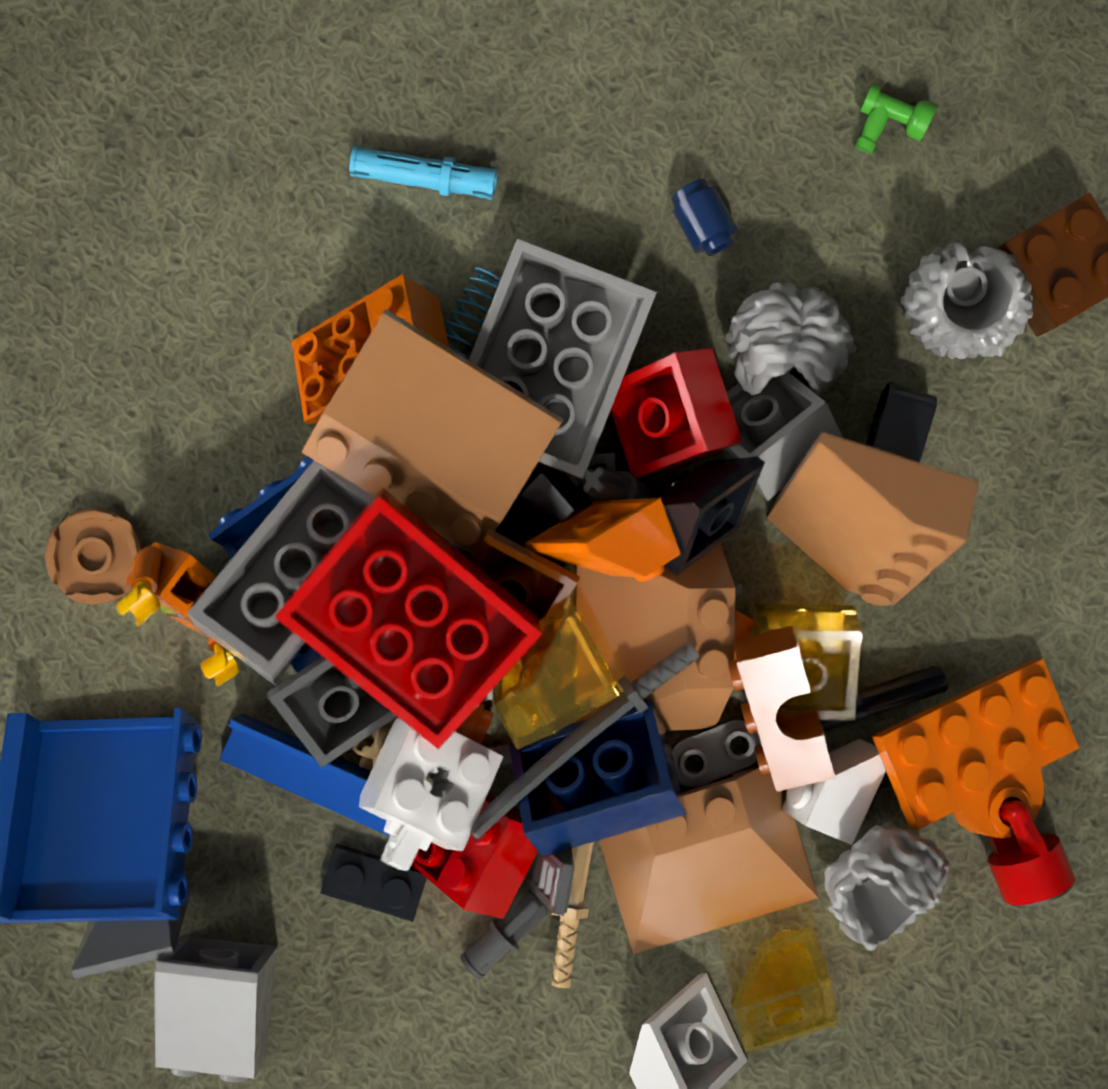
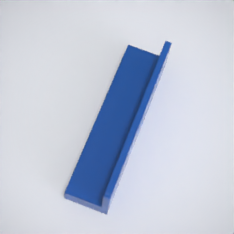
(290, 765)

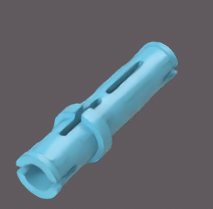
(436, 174)

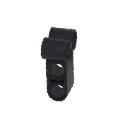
(902, 422)

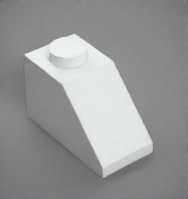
(841, 802)

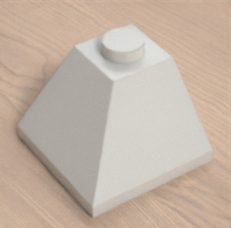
(687, 1043)

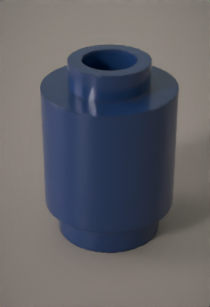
(703, 217)

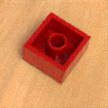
(674, 413)

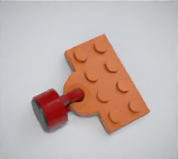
(984, 765)

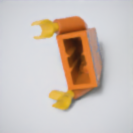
(173, 583)

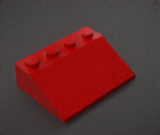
(410, 619)

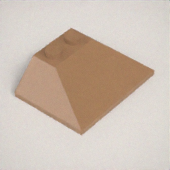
(650, 619)
(710, 867)

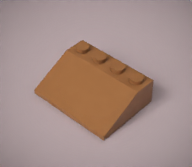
(432, 432)
(873, 517)

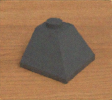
(328, 710)
(126, 943)

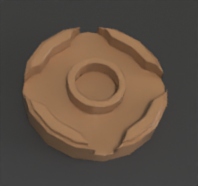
(108, 556)

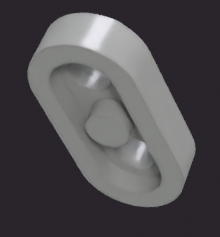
(715, 752)

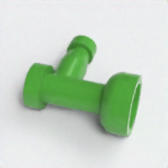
(881, 107)

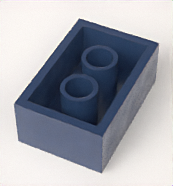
(605, 788)

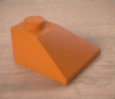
(613, 539)

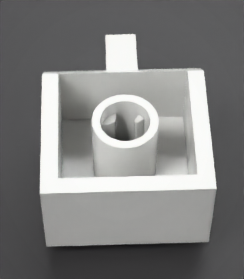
(415, 808)

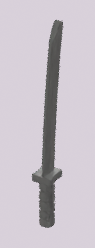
(632, 696)

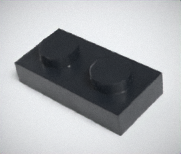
(372, 883)

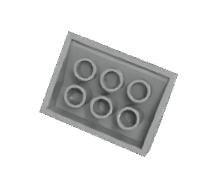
(564, 342)

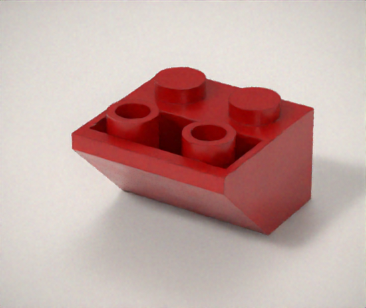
(486, 871)

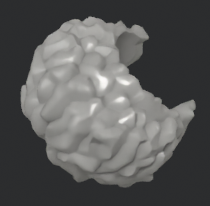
(967, 301)
(787, 330)
(885, 883)

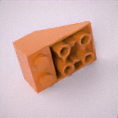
(331, 347)

